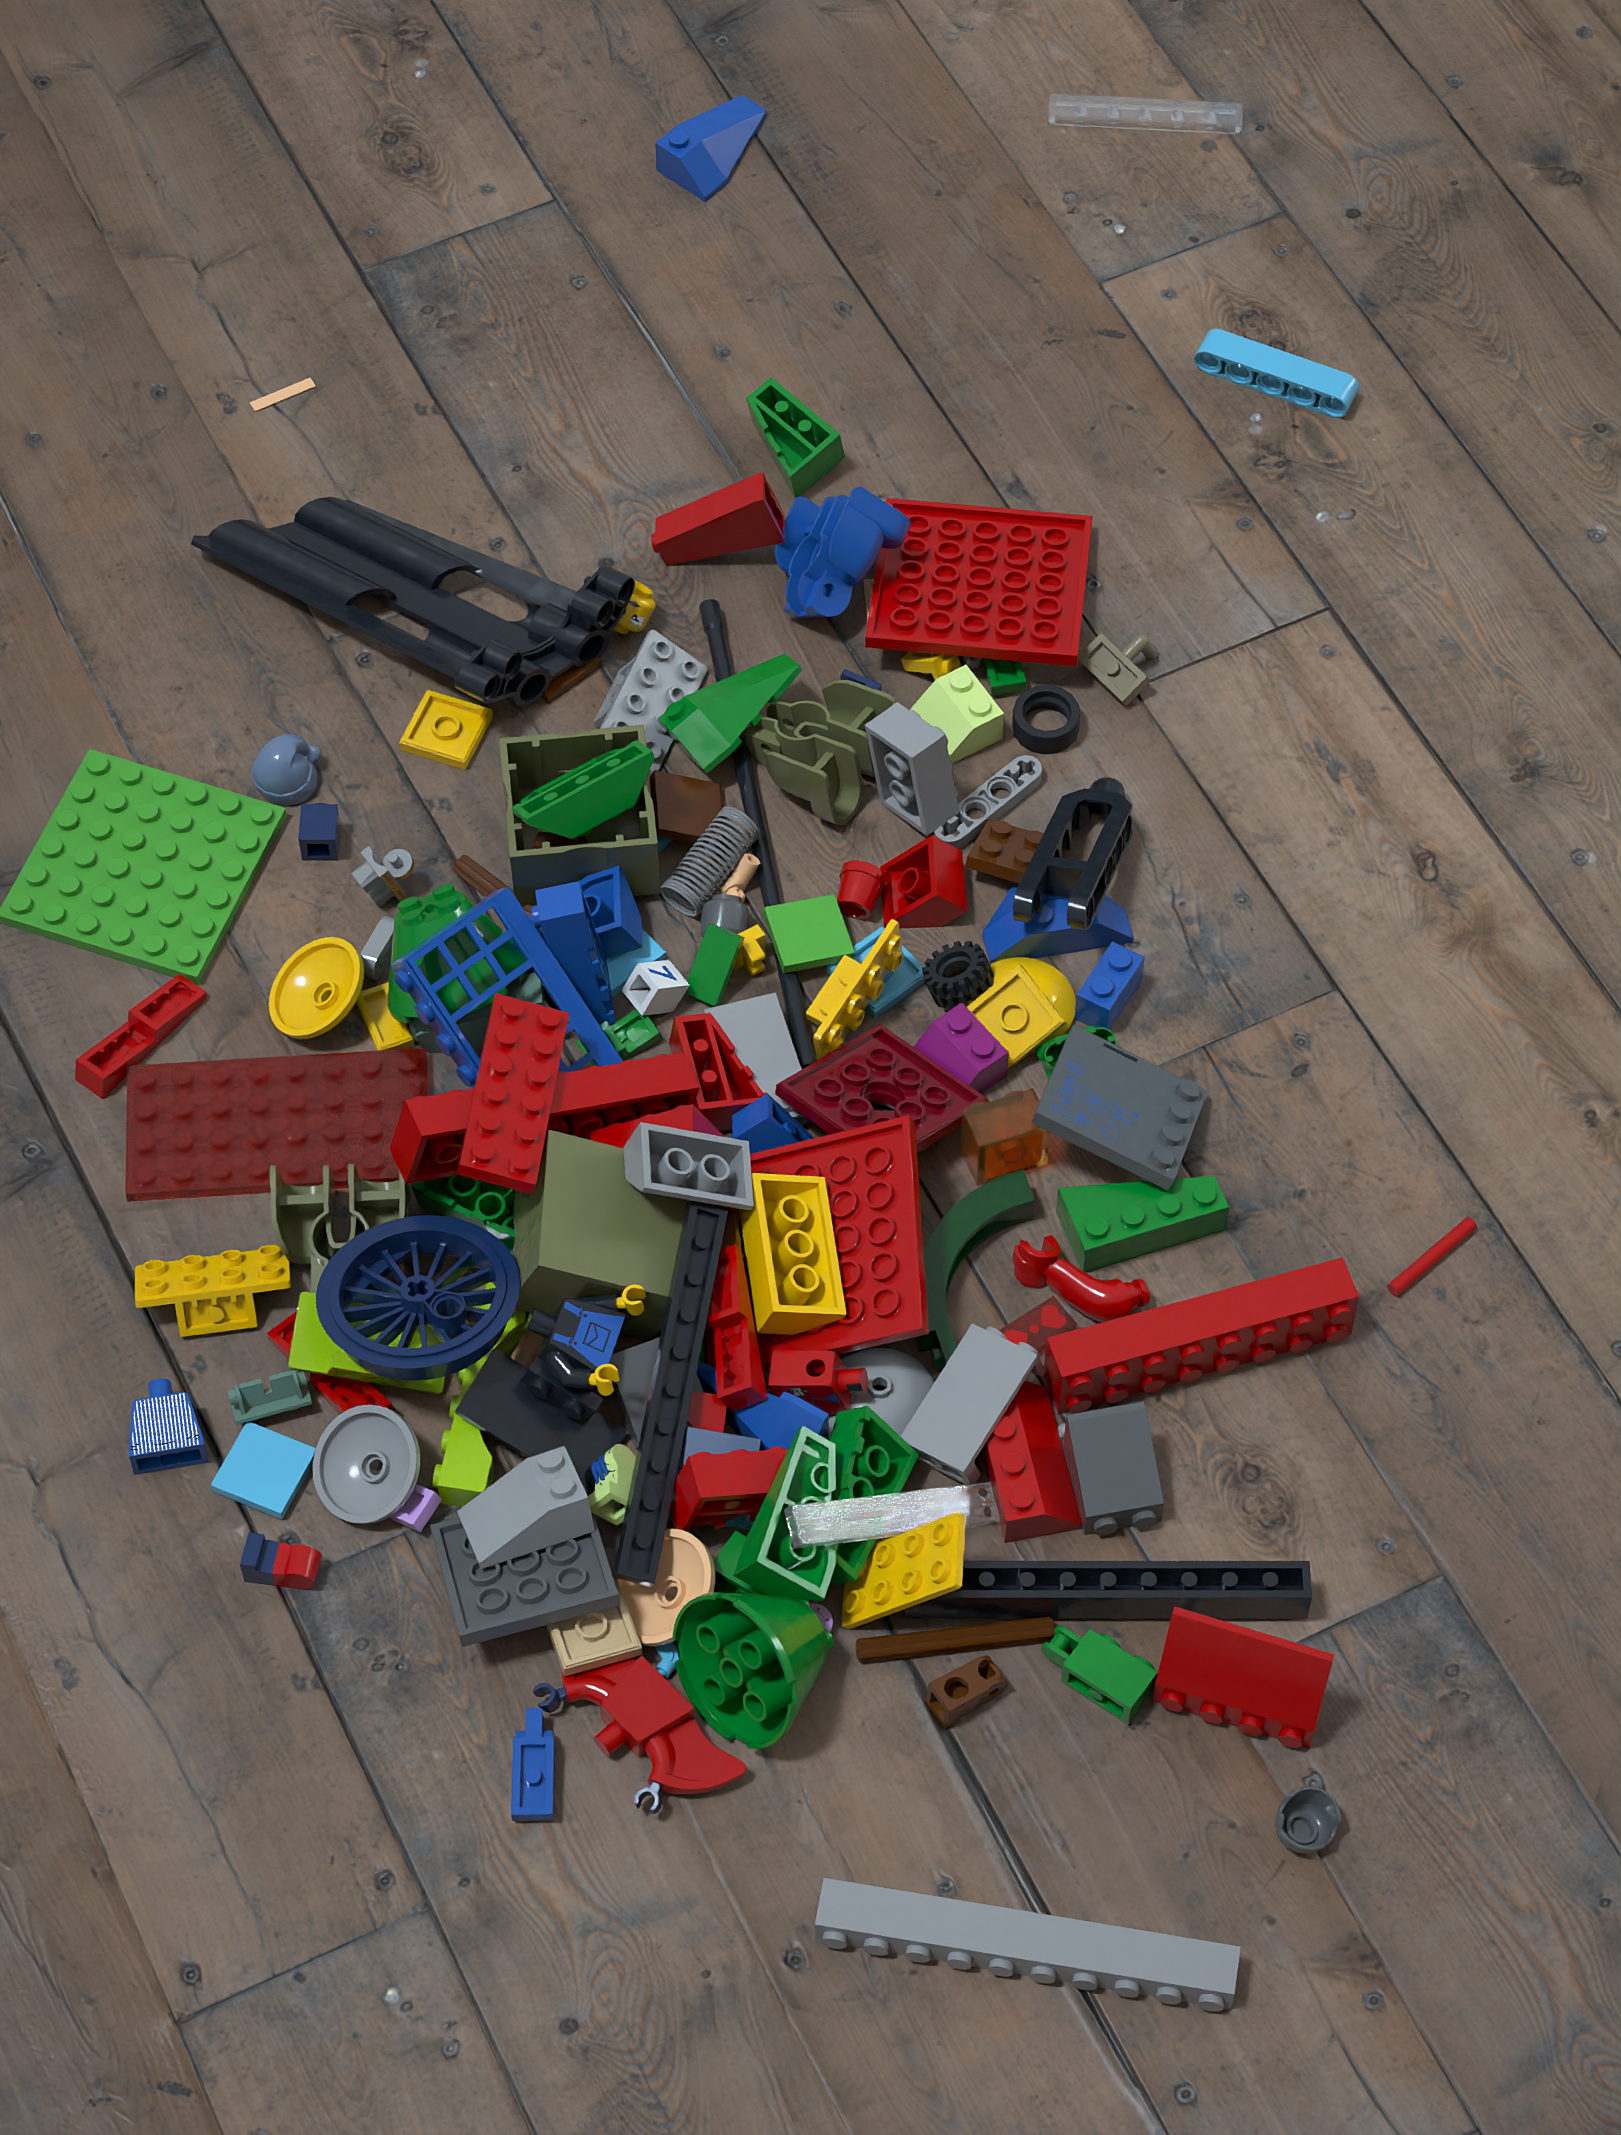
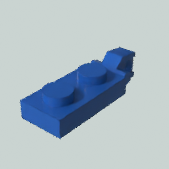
(533, 1770)

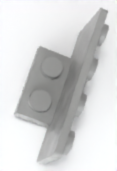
(647, 687)

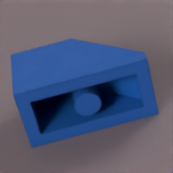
(767, 1126)

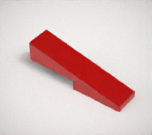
(146, 1028)
(736, 1345)
(337, 1391)

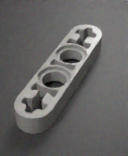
(992, 806)

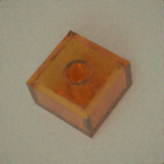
(1001, 1138)

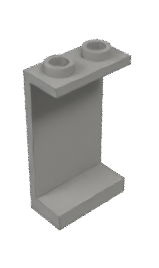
(969, 1401)

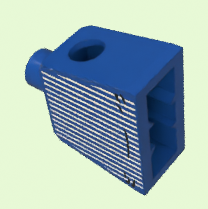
(164, 1431)

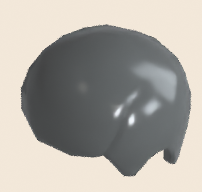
(1307, 1820)

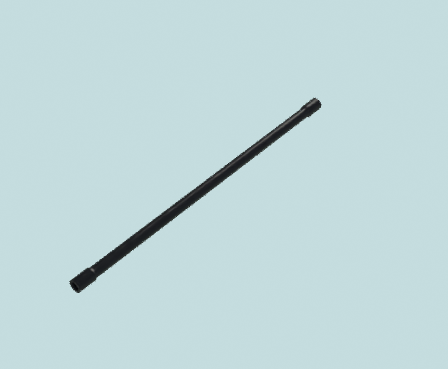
(801, 1039)

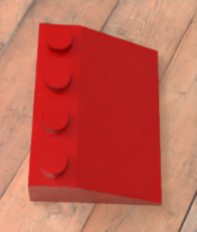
(1242, 1678)

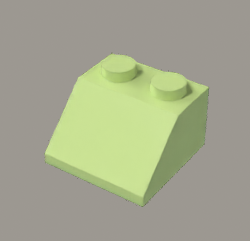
(963, 712)

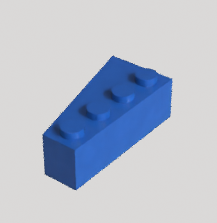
(574, 941)

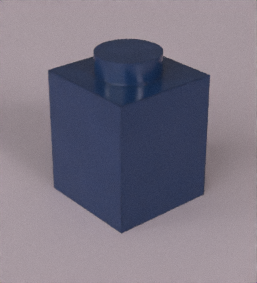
(319, 832)

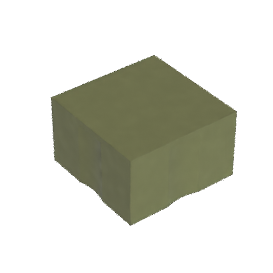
(624, 841)
(594, 1233)

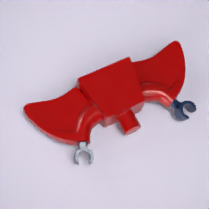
(650, 1721)

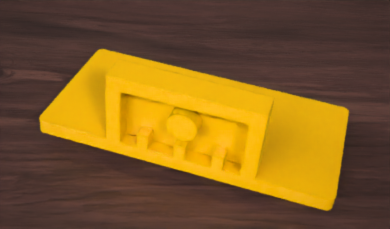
(849, 990)
(212, 1290)
(907, 1571)

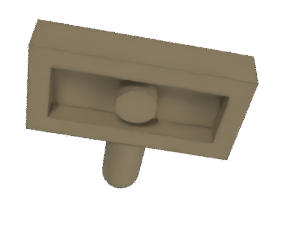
(1116, 667)

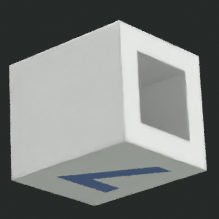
(655, 987)

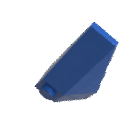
(706, 147)
(771, 1420)

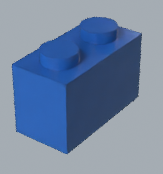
(1109, 986)

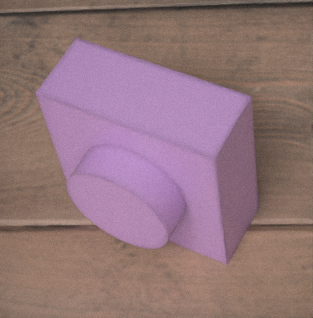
(417, 1508)

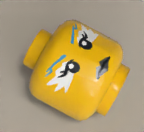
(637, 611)

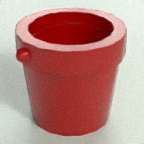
(860, 888)

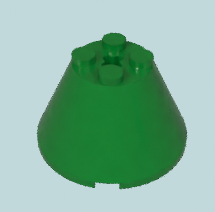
(423, 918)
(749, 1662)

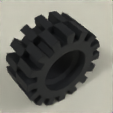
(959, 959)

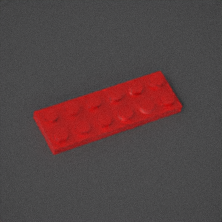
(513, 1094)

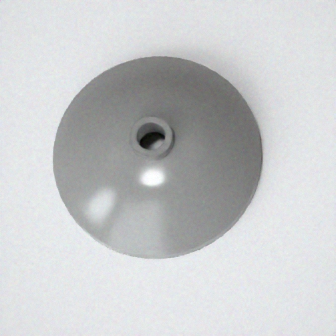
(904, 1380)
(349, 1459)

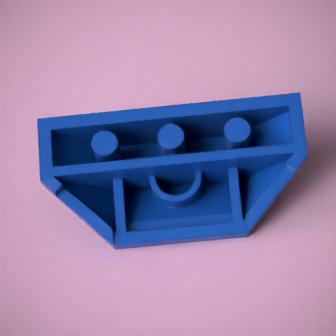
(1049, 930)

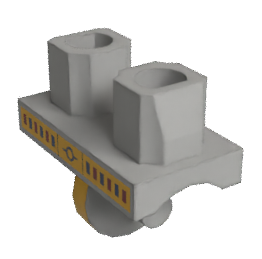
(382, 878)

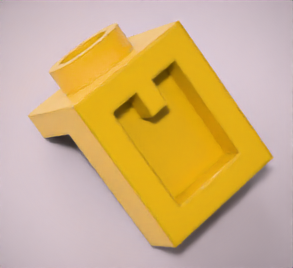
(930, 663)

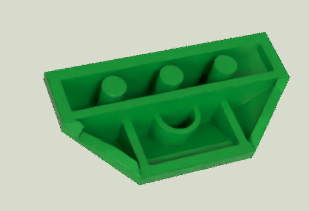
(588, 793)

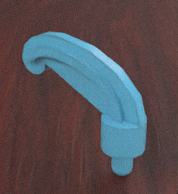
(669, 1655)

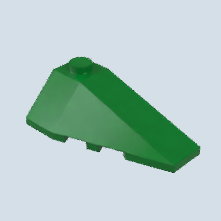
(711, 719)

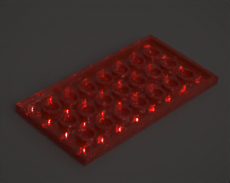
(226, 1121)

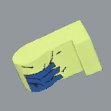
(613, 1481)

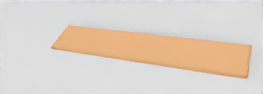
(282, 394)

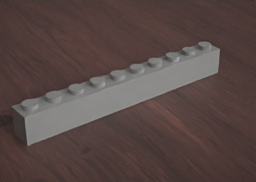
(1027, 1944)

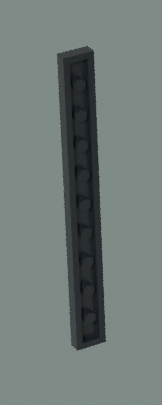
(670, 1394)

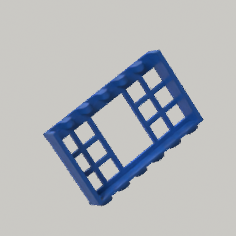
(538, 956)

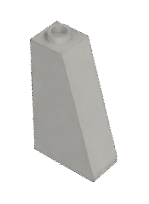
(761, 1042)

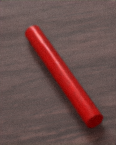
(1431, 1256)

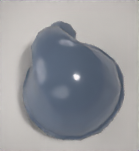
(286, 770)

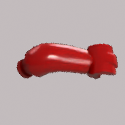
(1091, 1296)

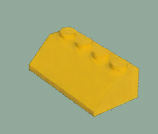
(791, 1254)

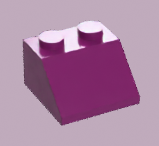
(965, 1049)

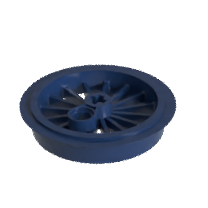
(420, 1298)

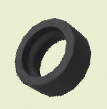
(1052, 698)

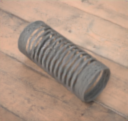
(670, 885)

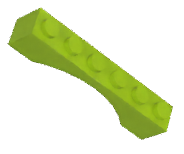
(467, 1462)

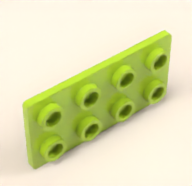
(317, 1353)

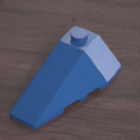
(612, 911)

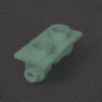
(286, 1393)

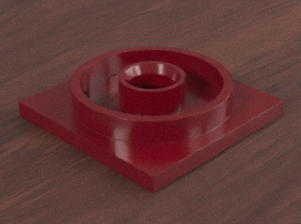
(883, 1071)

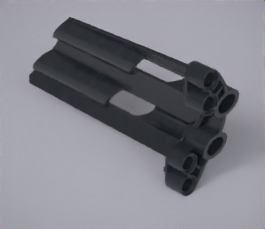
(350, 551)

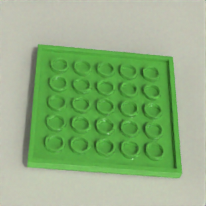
(142, 866)

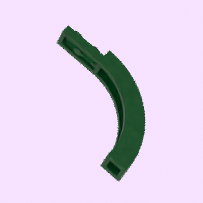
(968, 1224)

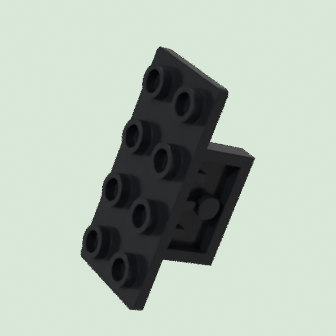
(538, 1414)

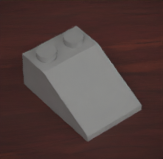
(527, 1509)

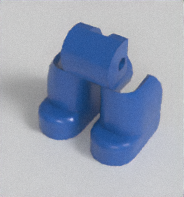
(834, 549)

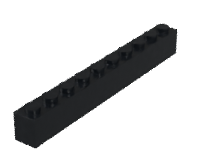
(1125, 1590)

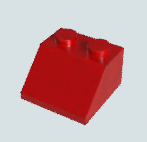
(925, 885)

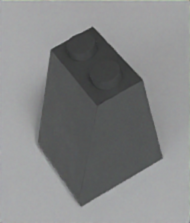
(631, 1391)
(1113, 1468)

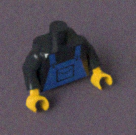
(583, 1336)

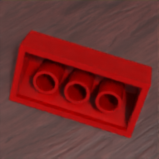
(1030, 1469)

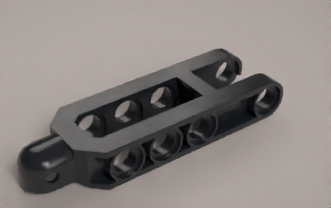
(1076, 879)

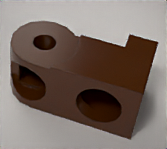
(964, 1690)

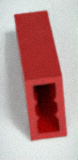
(721, 523)

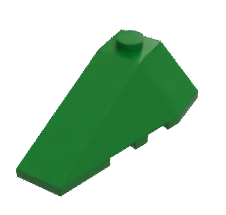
(768, 1552)

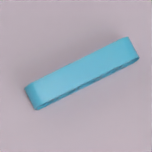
(1276, 373)

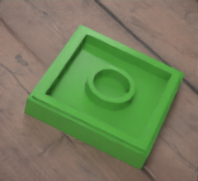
(808, 933)

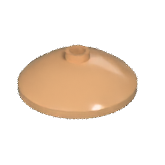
(683, 1570)

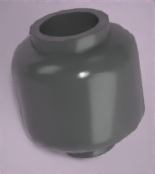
(725, 912)

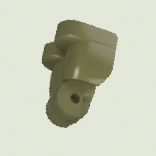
(821, 749)
(305, 1214)

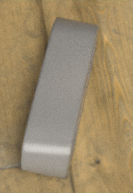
(378, 949)

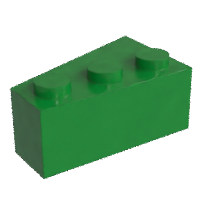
(794, 435)

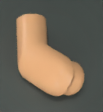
(741, 877)

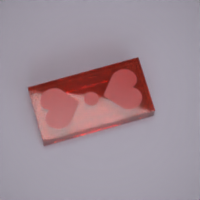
(1039, 1323)

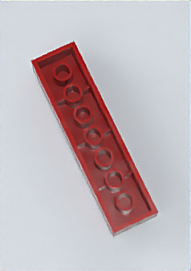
(585, 1100)
(1200, 1336)

